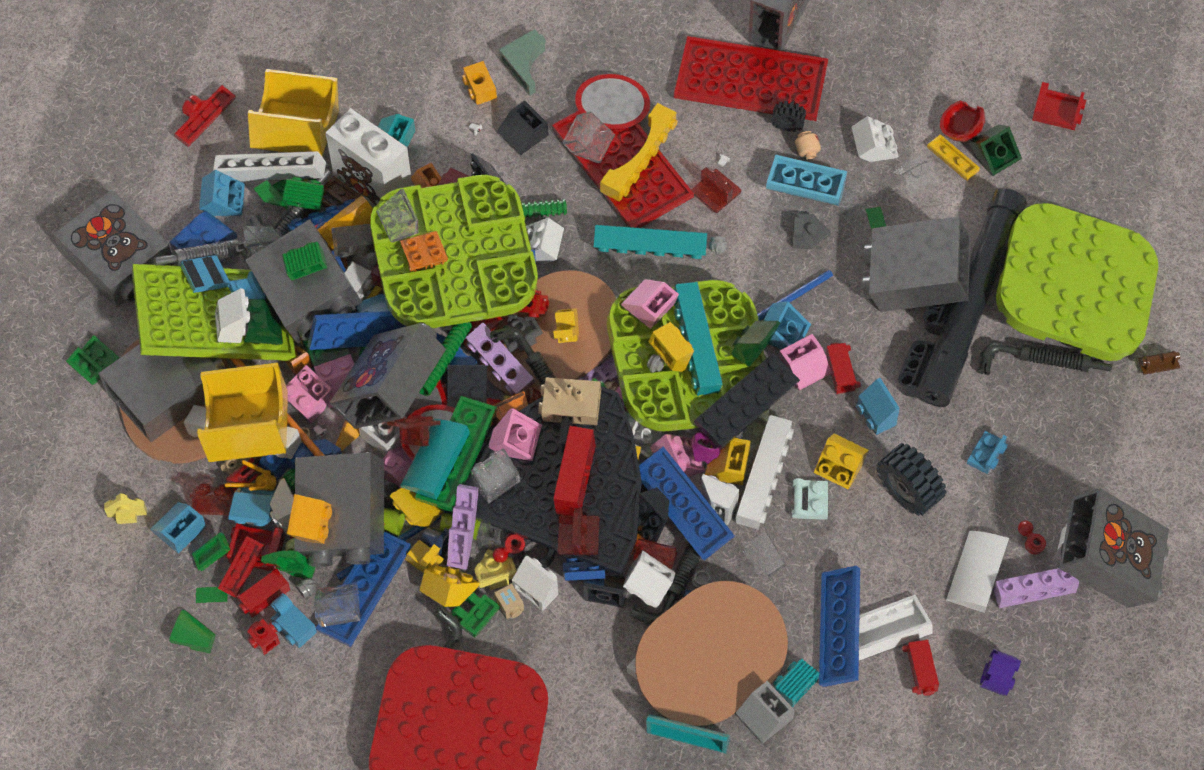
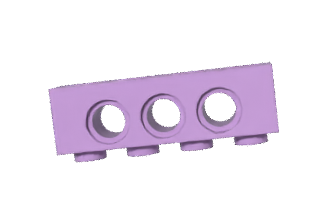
(522, 380)
(1034, 587)

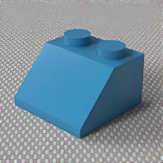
(792, 326)
(878, 407)

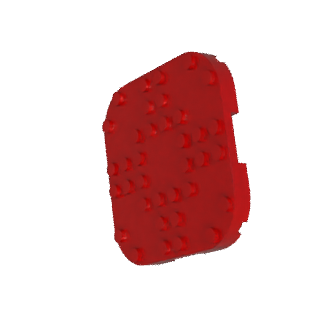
(459, 713)

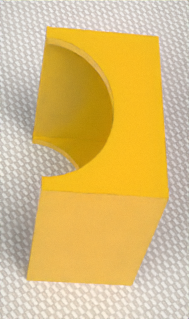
(294, 112)
(244, 412)

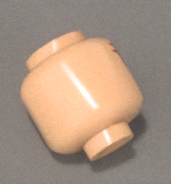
(807, 145)

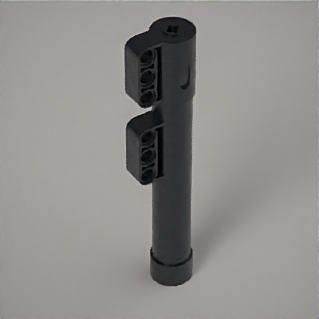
(956, 323)

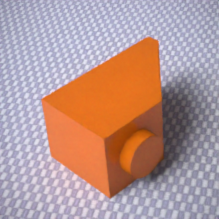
(426, 176)

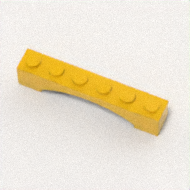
(618, 181)

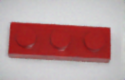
(241, 567)

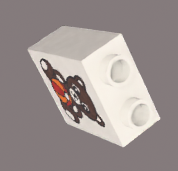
(367, 157)

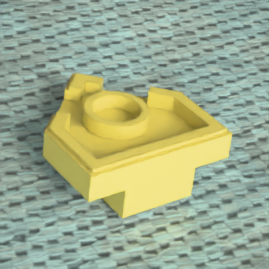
(125, 509)
(492, 573)

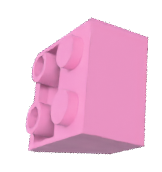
(650, 301)
(806, 361)
(308, 394)
(681, 451)

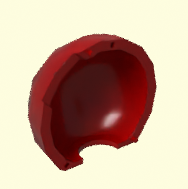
(962, 121)

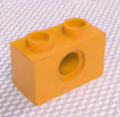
(476, 74)

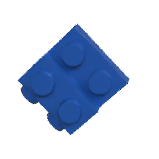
(581, 570)

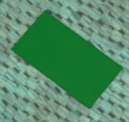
(875, 217)
(210, 595)

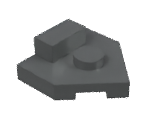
(808, 231)
(528, 326)

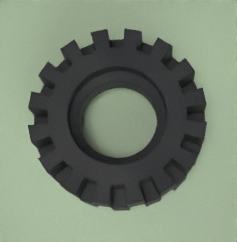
(788, 116)

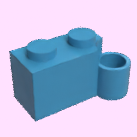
(292, 622)

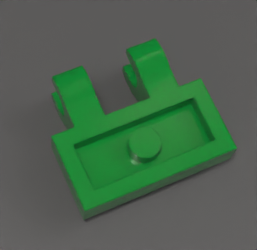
(478, 616)

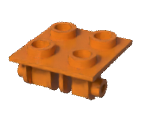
(424, 251)

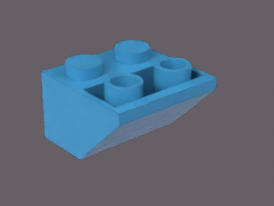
(221, 195)
(251, 506)
(179, 526)

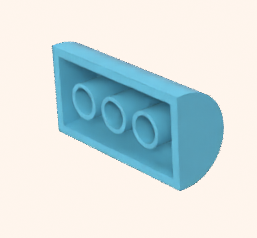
(806, 180)

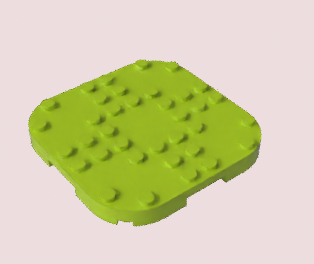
(487, 251)
(1078, 281)
(666, 397)

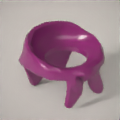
(701, 452)

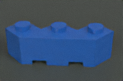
(280, 465)

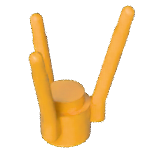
(263, 482)

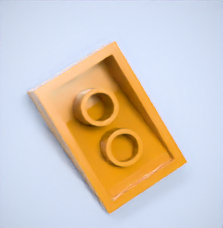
(354, 214)

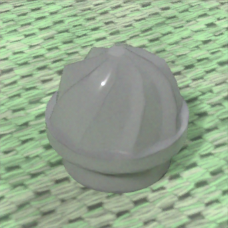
(718, 244)
(307, 587)

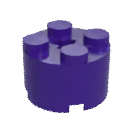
(999, 672)

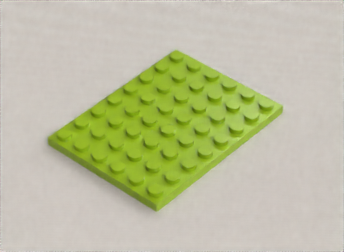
(184, 322)

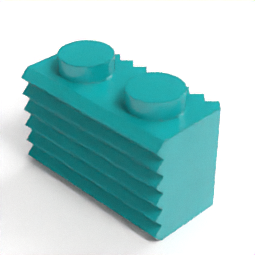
(796, 681)

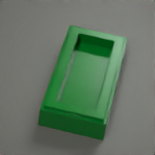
(211, 551)

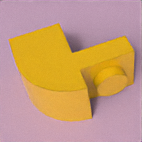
(567, 325)
(424, 557)

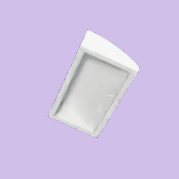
(977, 570)
(892, 626)

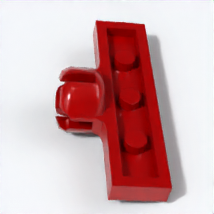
(202, 114)

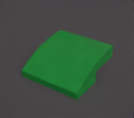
(92, 359)

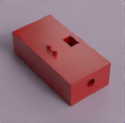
(574, 470)

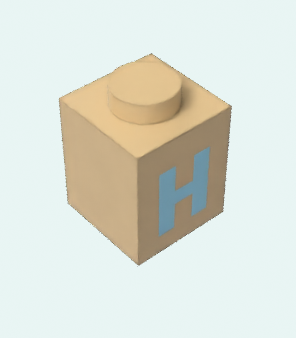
(509, 601)

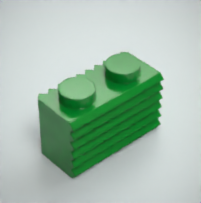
(303, 194)
(304, 260)

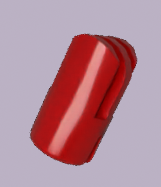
(239, 477)

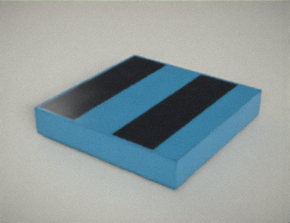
(205, 273)

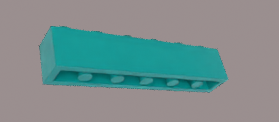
(650, 240)
(695, 330)

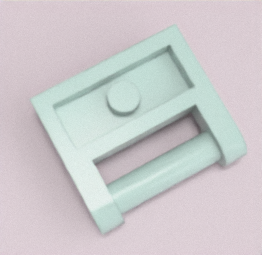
(816, 499)

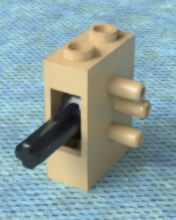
(570, 403)

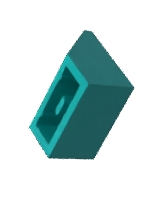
(398, 127)

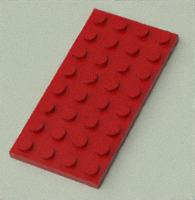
(749, 77)
(658, 185)

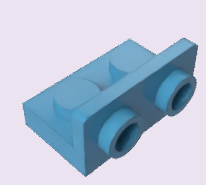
(250, 286)
(986, 452)

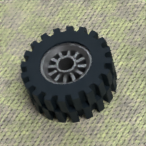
(911, 479)

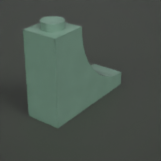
(520, 55)

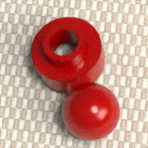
(1026, 529)
(501, 553)

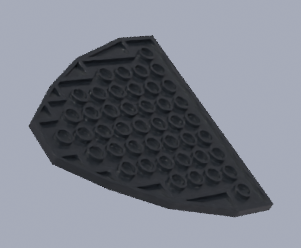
(610, 491)

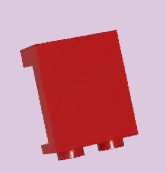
(1058, 108)
(272, 540)

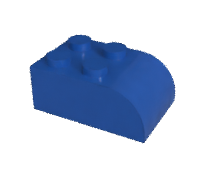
(201, 231)

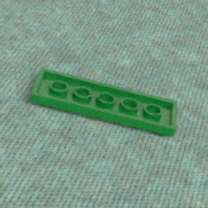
(478, 418)

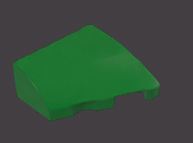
(291, 563)
(192, 633)

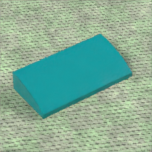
(435, 462)
(687, 733)

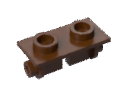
(1159, 362)

